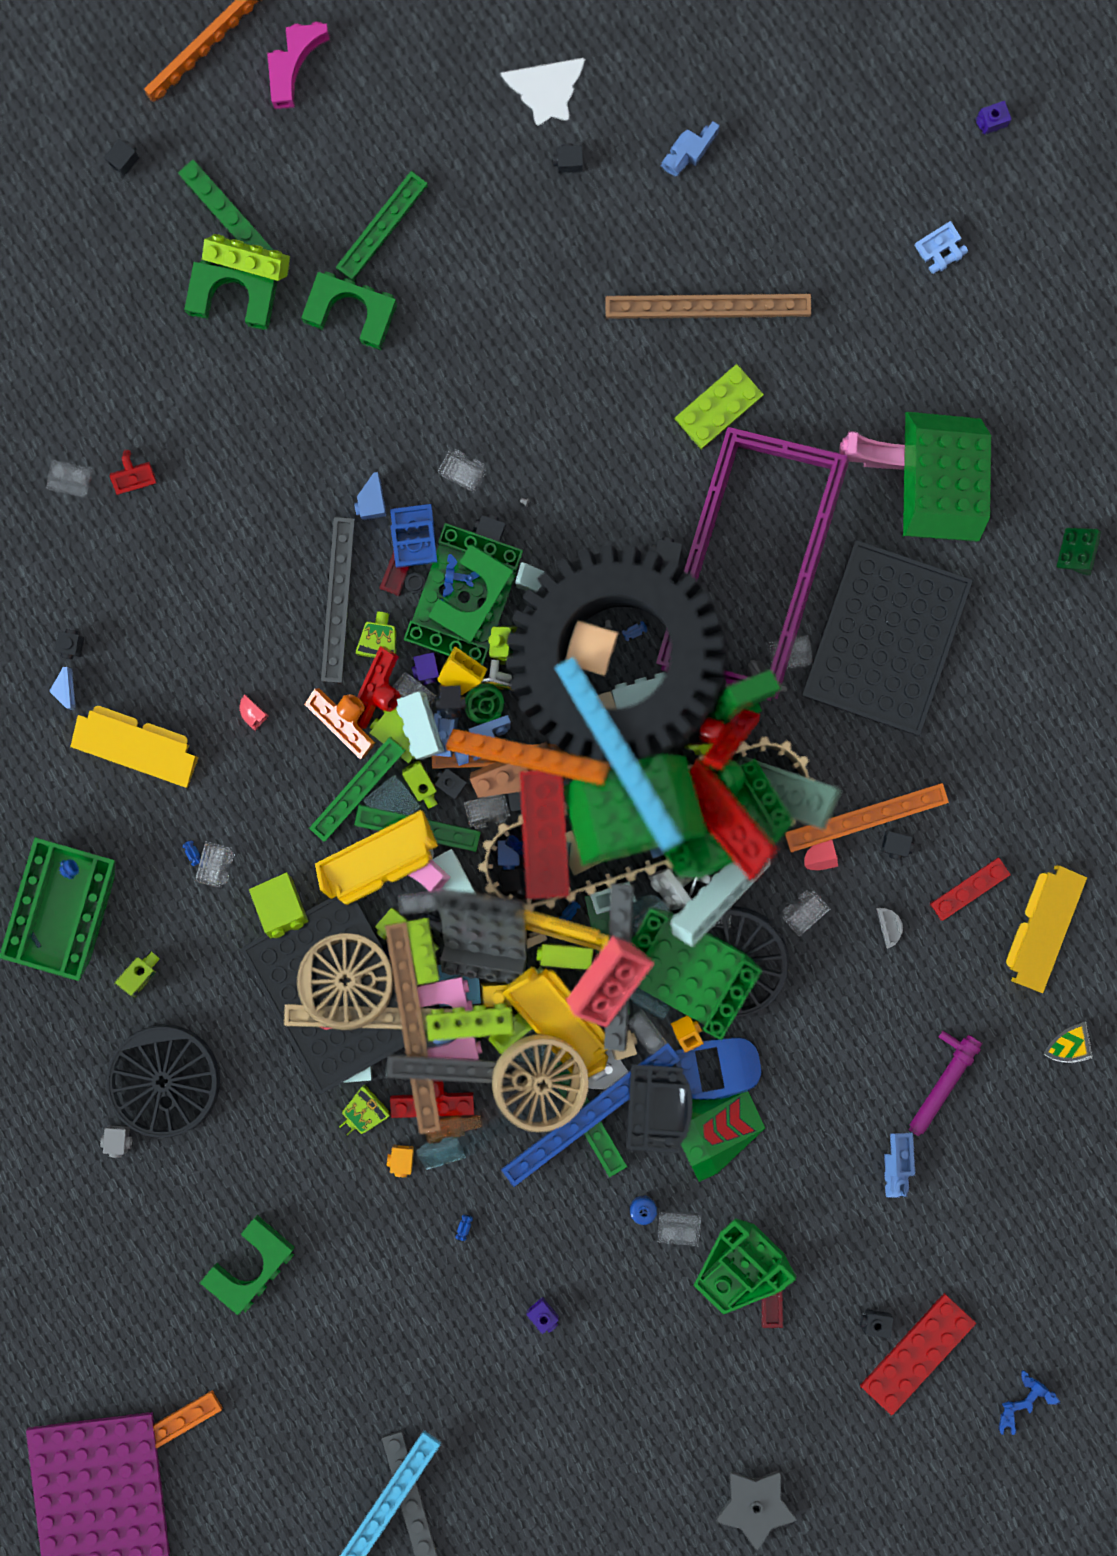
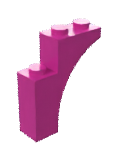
(285, 65)

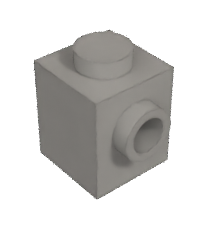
(116, 1141)

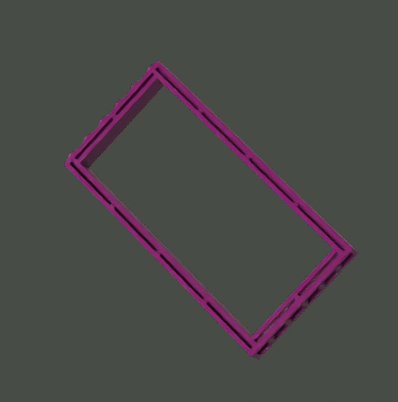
(837, 463)

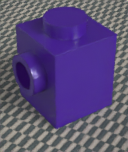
(993, 117)
(425, 668)
(543, 1316)

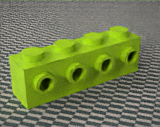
(245, 257)
(470, 1023)

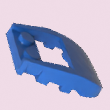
(738, 1065)

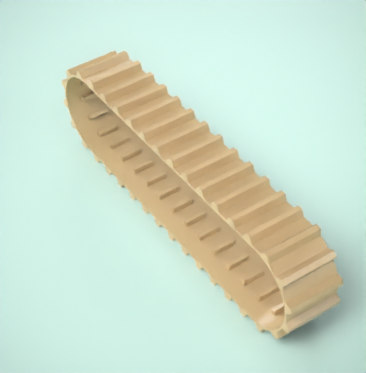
(762, 744)

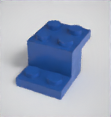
(413, 535)

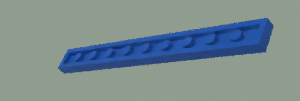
(584, 1120)

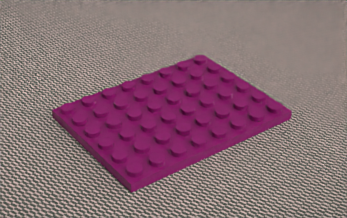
(98, 1487)

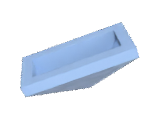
(64, 689)

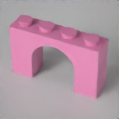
(452, 993)

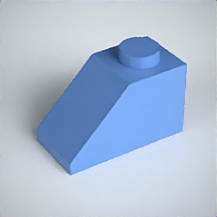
(371, 499)

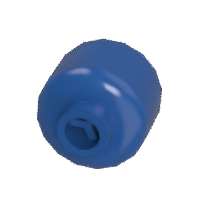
(641, 1203)

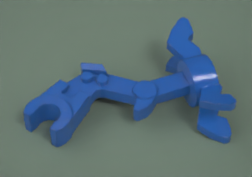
(450, 576)
(1007, 1418)

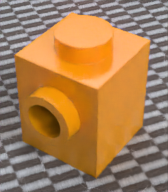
(687, 1033)
(401, 1160)

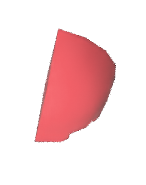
(252, 713)
(821, 856)

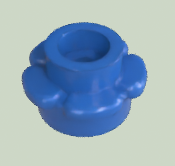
(69, 868)

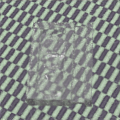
(69, 479)
(800, 655)
(679, 1228)

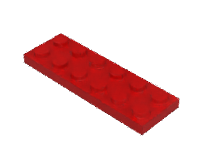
(731, 823)
(544, 835)
(918, 1354)

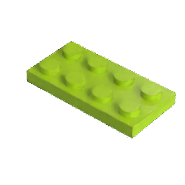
(719, 406)

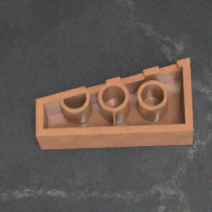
(499, 778)

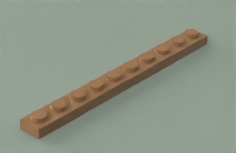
(708, 306)
(411, 1022)

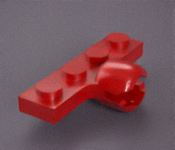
(376, 687)
(726, 737)
(447, 1103)

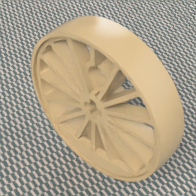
(305, 981)
(576, 1091)

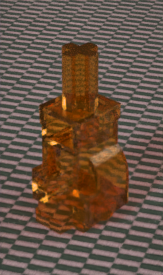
(453, 1127)

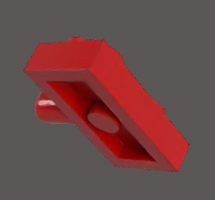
(132, 477)

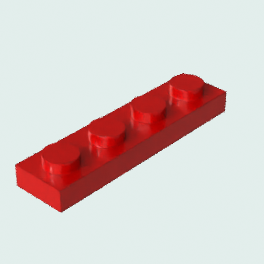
(970, 889)

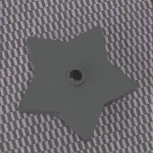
(750, 1492)

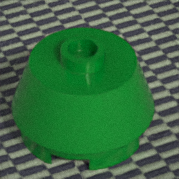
(484, 703)
(730, 776)

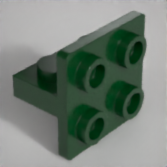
(1079, 550)

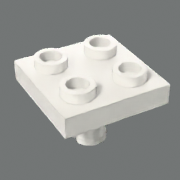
(671, 888)

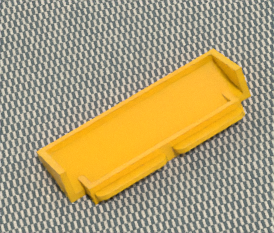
(143, 749)
(377, 859)
(565, 931)
(1042, 936)
(544, 1006)

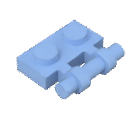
(937, 242)

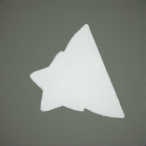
(546, 87)

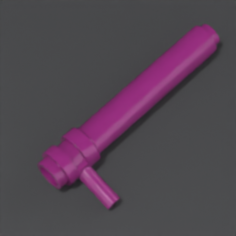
(962, 1059)

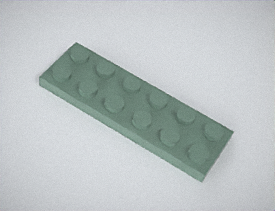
(802, 797)

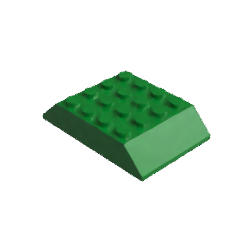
(946, 477)
(611, 825)
(58, 910)

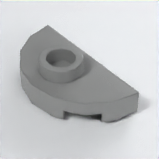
(890, 926)

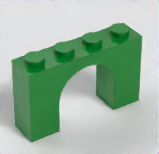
(208, 278)
(329, 290)
(496, 576)
(745, 696)
(238, 1293)

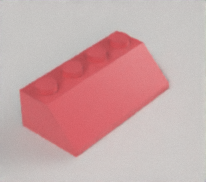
(609, 982)

